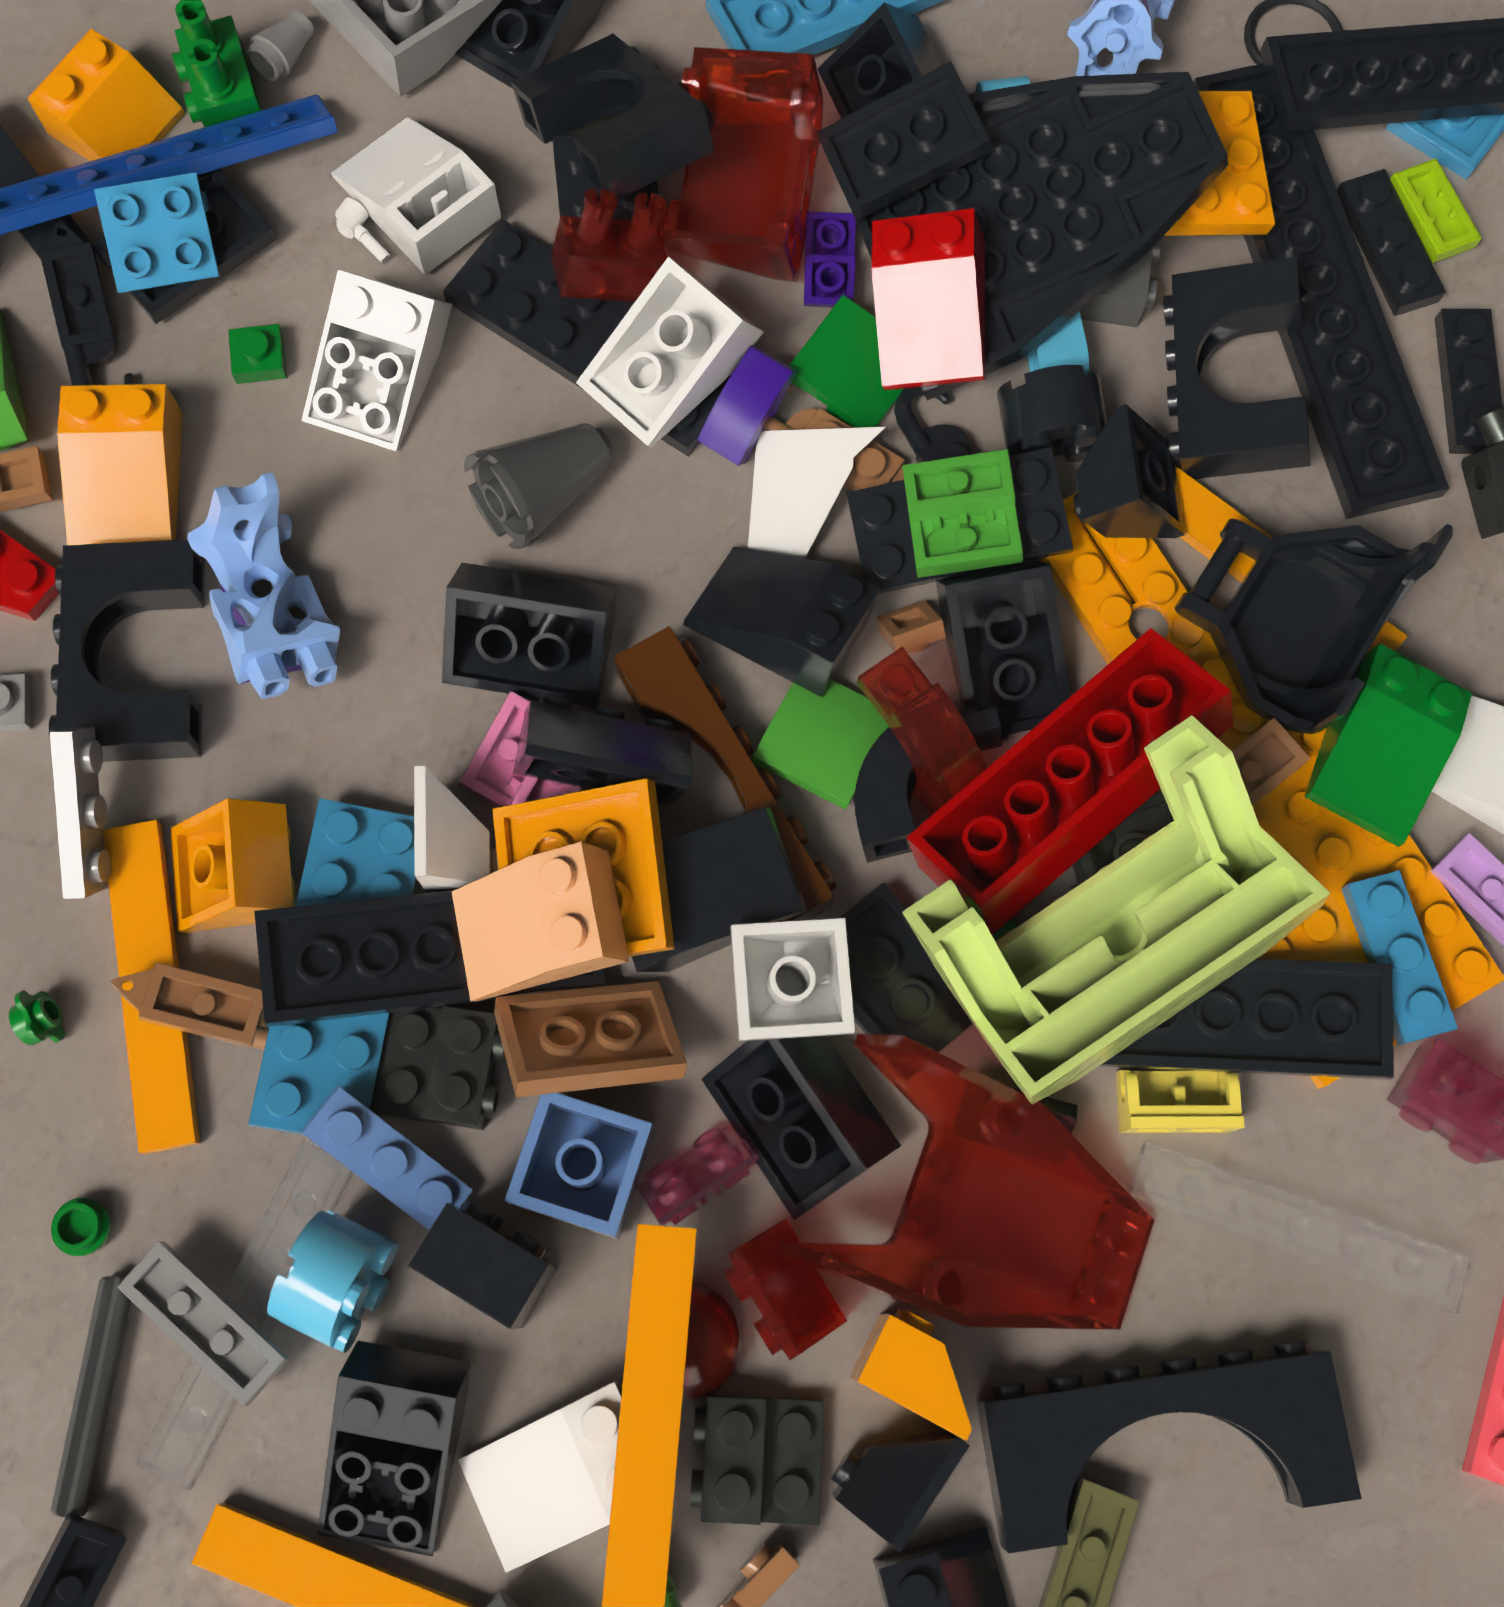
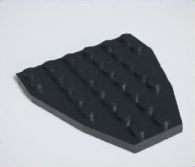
(1070, 193)

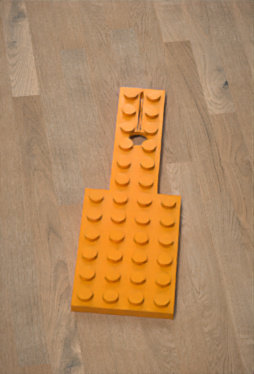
(1317, 838)

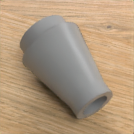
(279, 46)

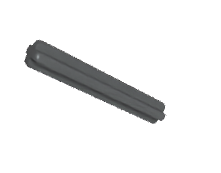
(91, 1400)

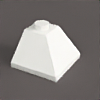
(448, 839)
(792, 979)

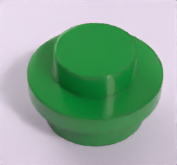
(81, 1227)

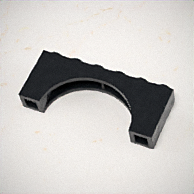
(1045, 1437)

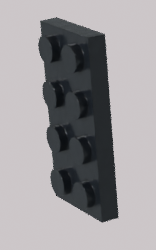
(885, 533)

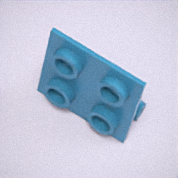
(157, 232)

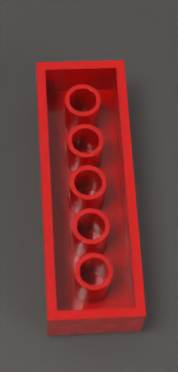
(1066, 780)

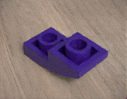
(829, 258)
(745, 404)

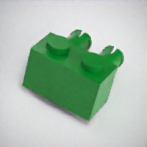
(213, 65)

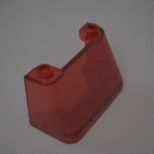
(754, 192)

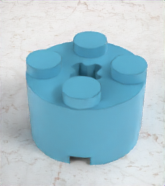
(332, 1279)

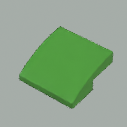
(962, 513)
(821, 740)

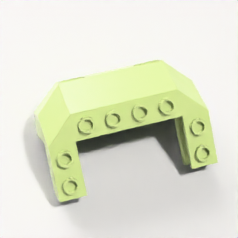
(1133, 935)

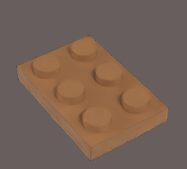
(588, 1038)

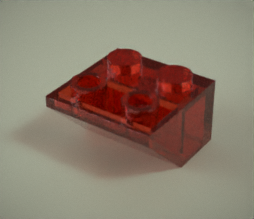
(787, 1293)

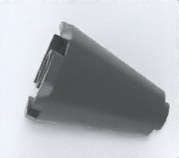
(536, 479)

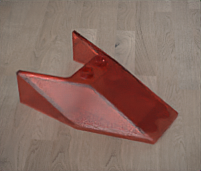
(1001, 1213)

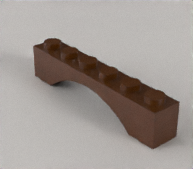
(667, 687)

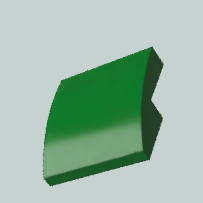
(844, 367)

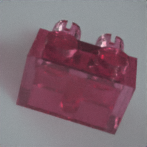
(1454, 1099)

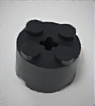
(1054, 410)

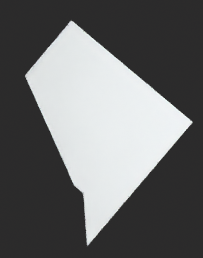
(798, 483)

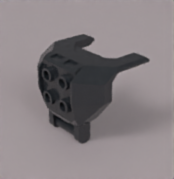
(1304, 614)

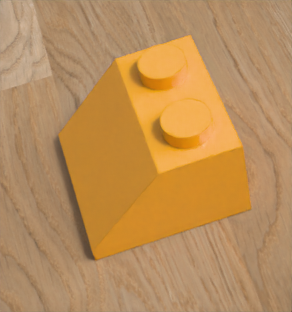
(103, 101)
(231, 864)
(913, 1371)

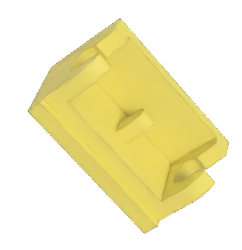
(1178, 1102)

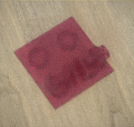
(716, 1159)

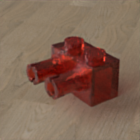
(609, 256)

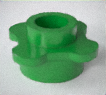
(36, 1018)

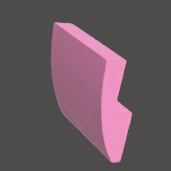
(492, 765)

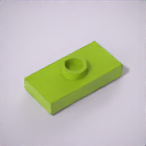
(1435, 210)

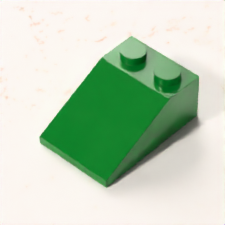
(1389, 746)

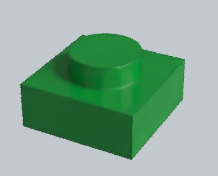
(257, 353)

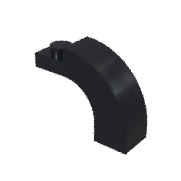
(888, 783)

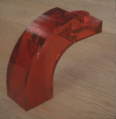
(926, 726)

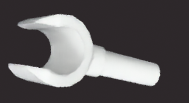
(350, 222)

